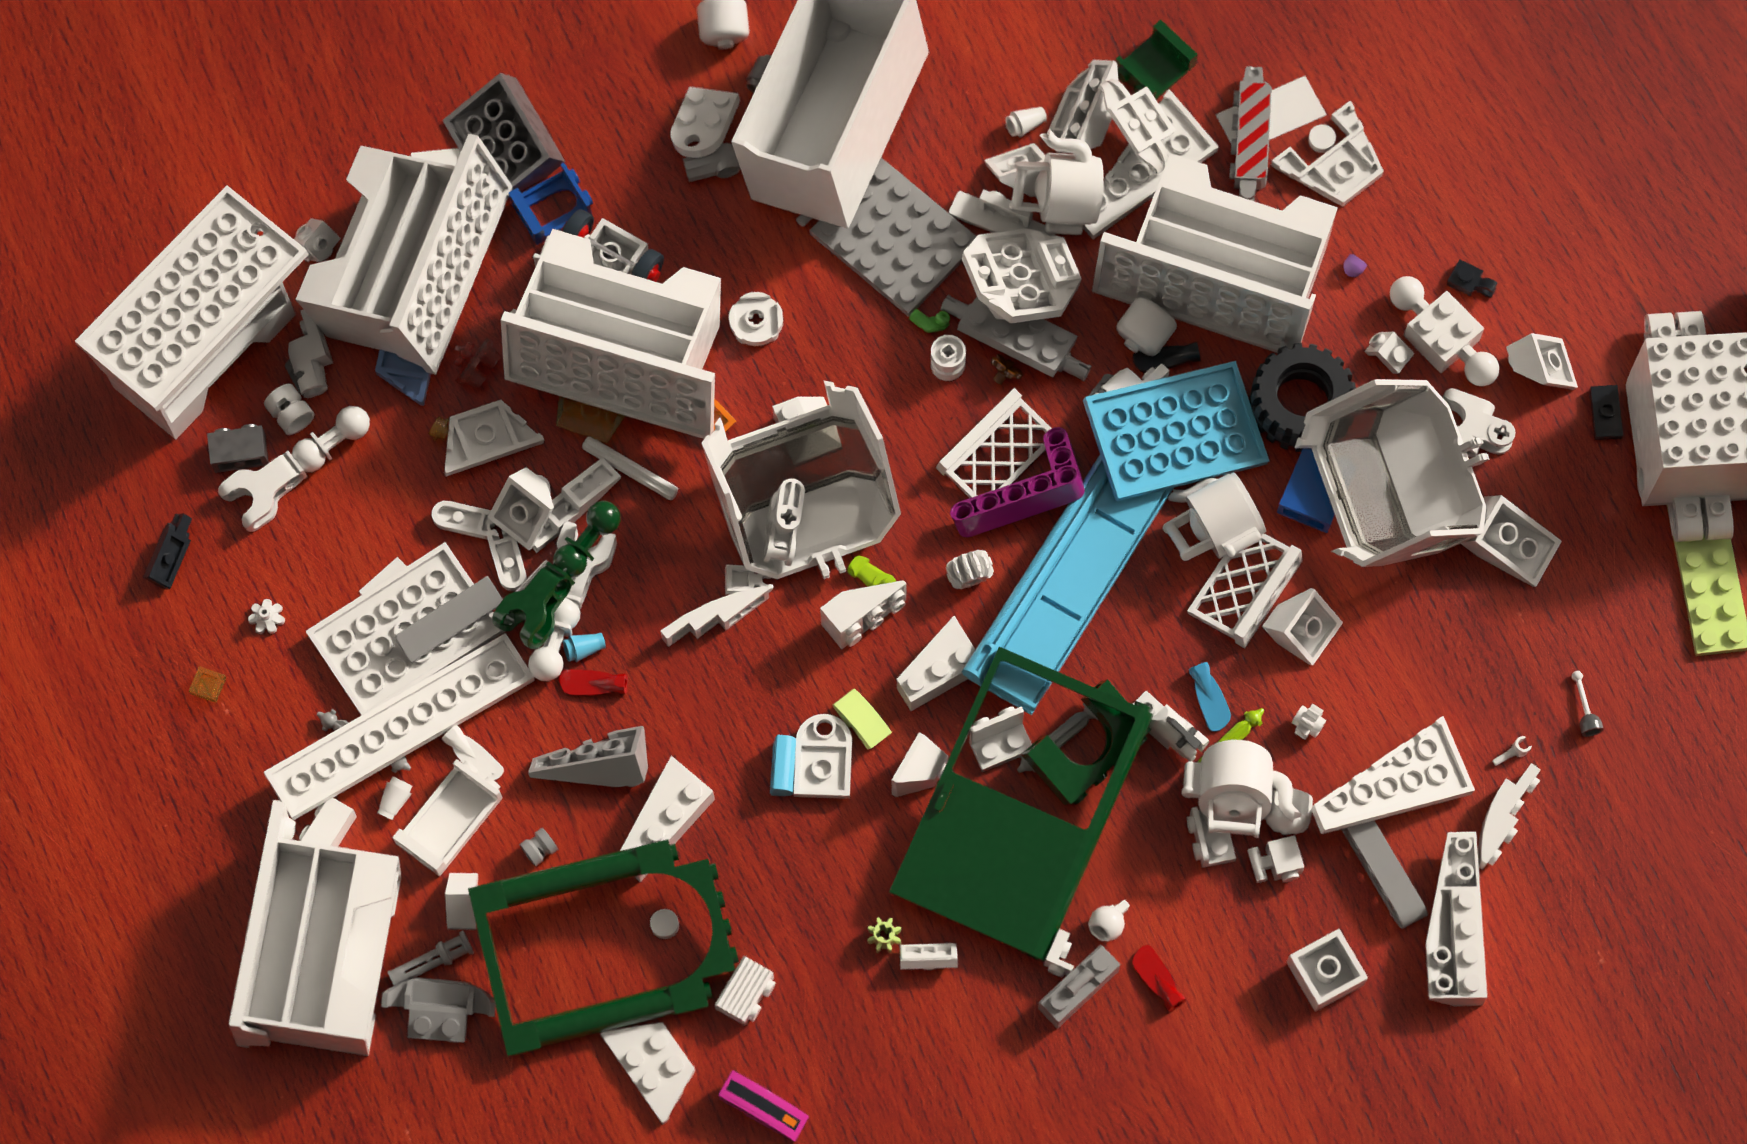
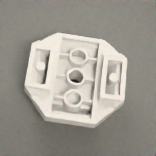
(1022, 274)

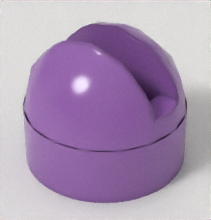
(1354, 266)

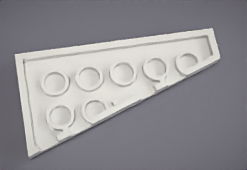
(1135, 182)
(1406, 779)

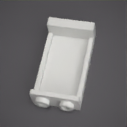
(449, 817)

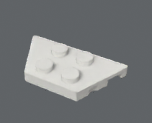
(486, 436)
(653, 1064)

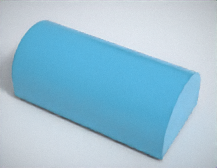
(783, 766)

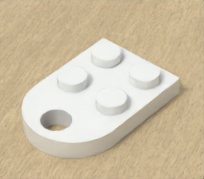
(705, 119)
(823, 760)

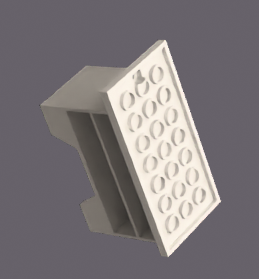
(408, 252)
(1220, 259)
(195, 311)
(616, 338)
(314, 943)

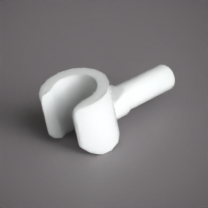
(1514, 751)

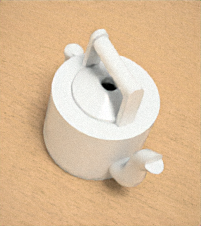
(1066, 187)
(1219, 516)
(1237, 786)

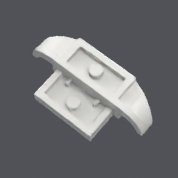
(1139, 121)

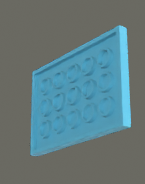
(1175, 431)

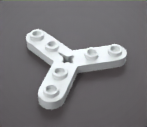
(474, 522)

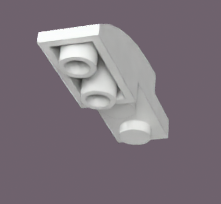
(1499, 823)

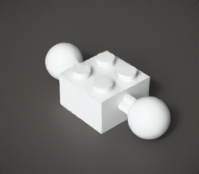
(1444, 331)

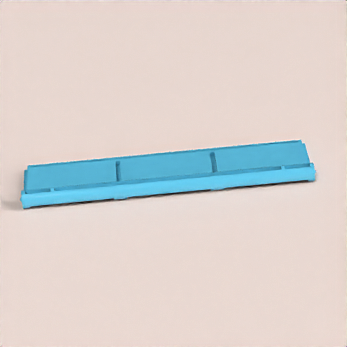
(1064, 587)

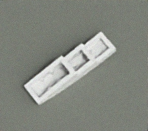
(576, 499)
(724, 610)

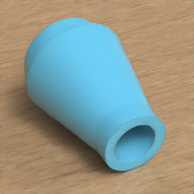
(581, 646)

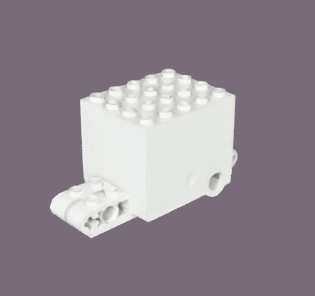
(1690, 423)

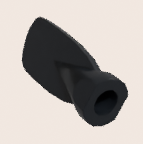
(1169, 356)

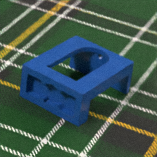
(523, 201)

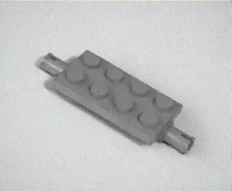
(1031, 342)

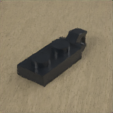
(169, 552)

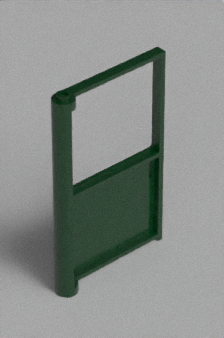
(999, 859)

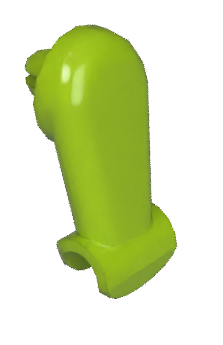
(868, 573)

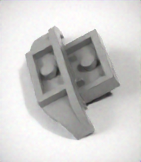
(439, 1006)

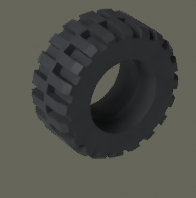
(1290, 365)

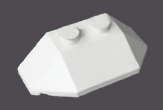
(1082, 108)

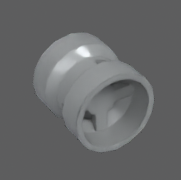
(538, 847)

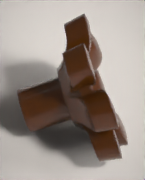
(1005, 369)

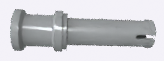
(446, 956)

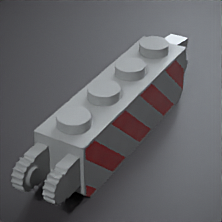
(1252, 134)

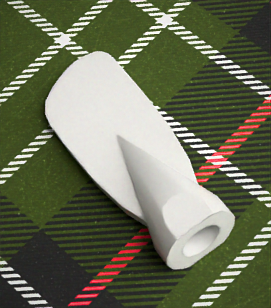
(471, 751)

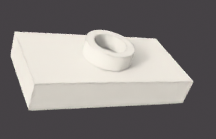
(928, 956)

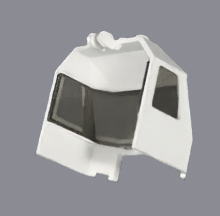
(1396, 471)
(844, 475)

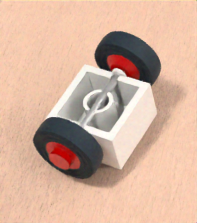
(616, 247)

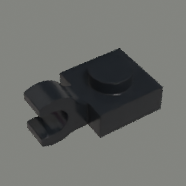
(1468, 278)

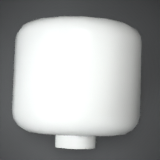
(722, 22)
(1146, 327)

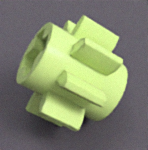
(879, 941)

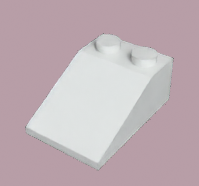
(1513, 541)

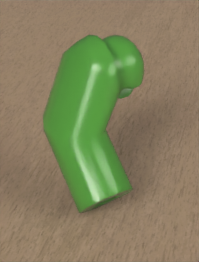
(930, 324)

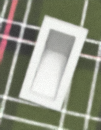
(458, 902)

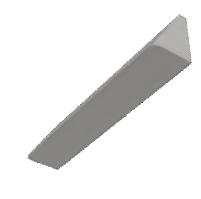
(449, 619)

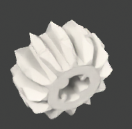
(969, 569)

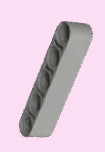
(1386, 873)

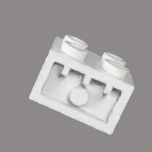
(999, 738)

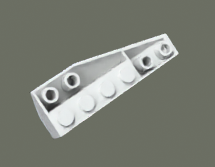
(1456, 927)

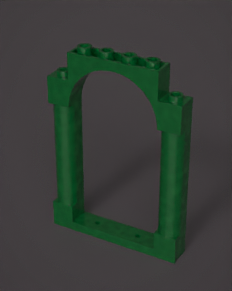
(621, 1011)

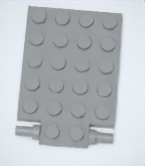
(897, 239)

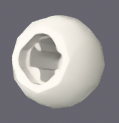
(1106, 923)

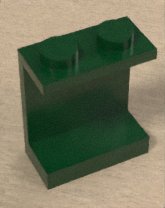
(1157, 62)

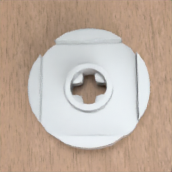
(760, 333)

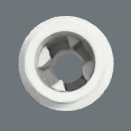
(1025, 120)
(394, 797)

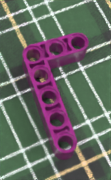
(1027, 496)

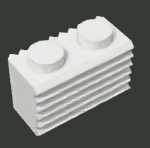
(745, 991)

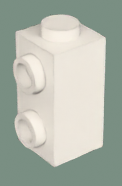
(330, 824)

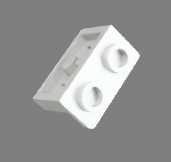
(1209, 847)

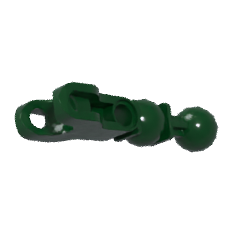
(554, 581)

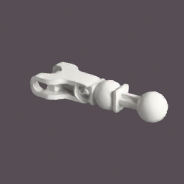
(289, 469)
(546, 661)

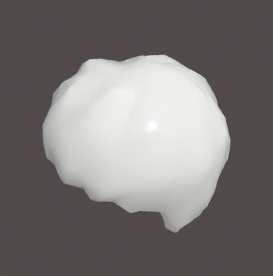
(1279, 823)

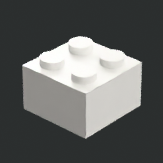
(1327, 970)

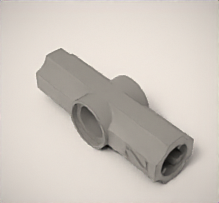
(720, 163)

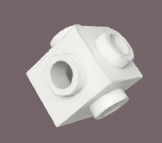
(316, 239)

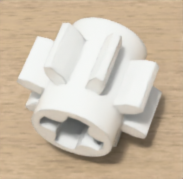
(1308, 721)

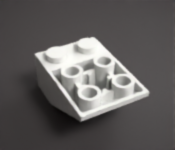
(860, 609)

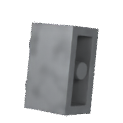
(237, 448)

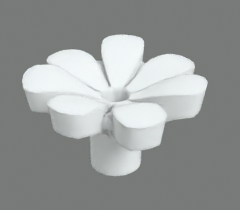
(269, 619)

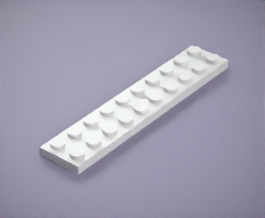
(398, 726)

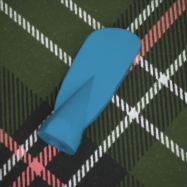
(1210, 698)

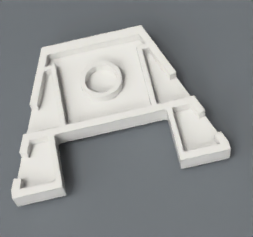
(1343, 169)

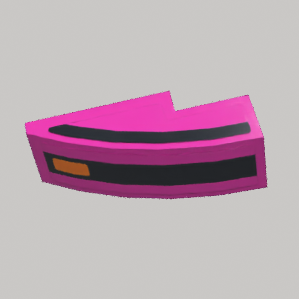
(763, 1106)

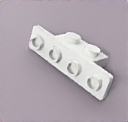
(992, 213)

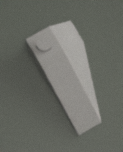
(610, 762)

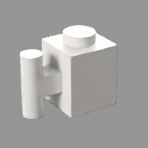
(1282, 858)

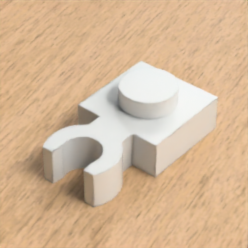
(740, 579)

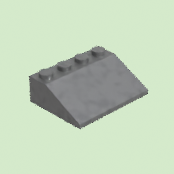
(509, 131)

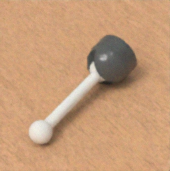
(1590, 723)

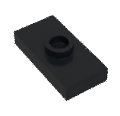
(1606, 412)

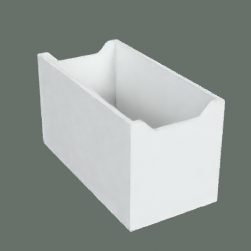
(829, 104)

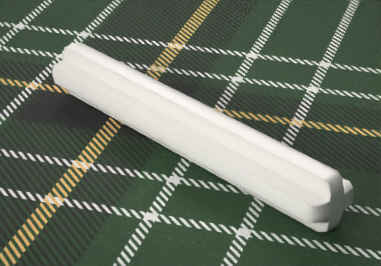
(630, 468)

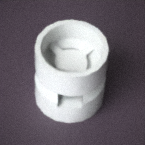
(948, 357)
(289, 409)

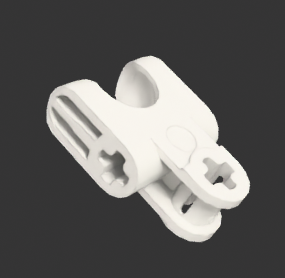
(1480, 423)
(782, 521)

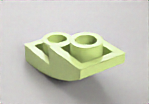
(862, 717)

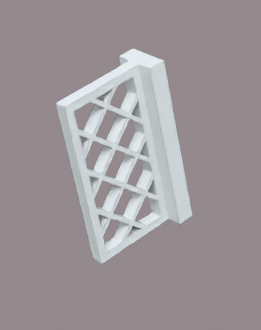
(985, 429)
(1263, 600)

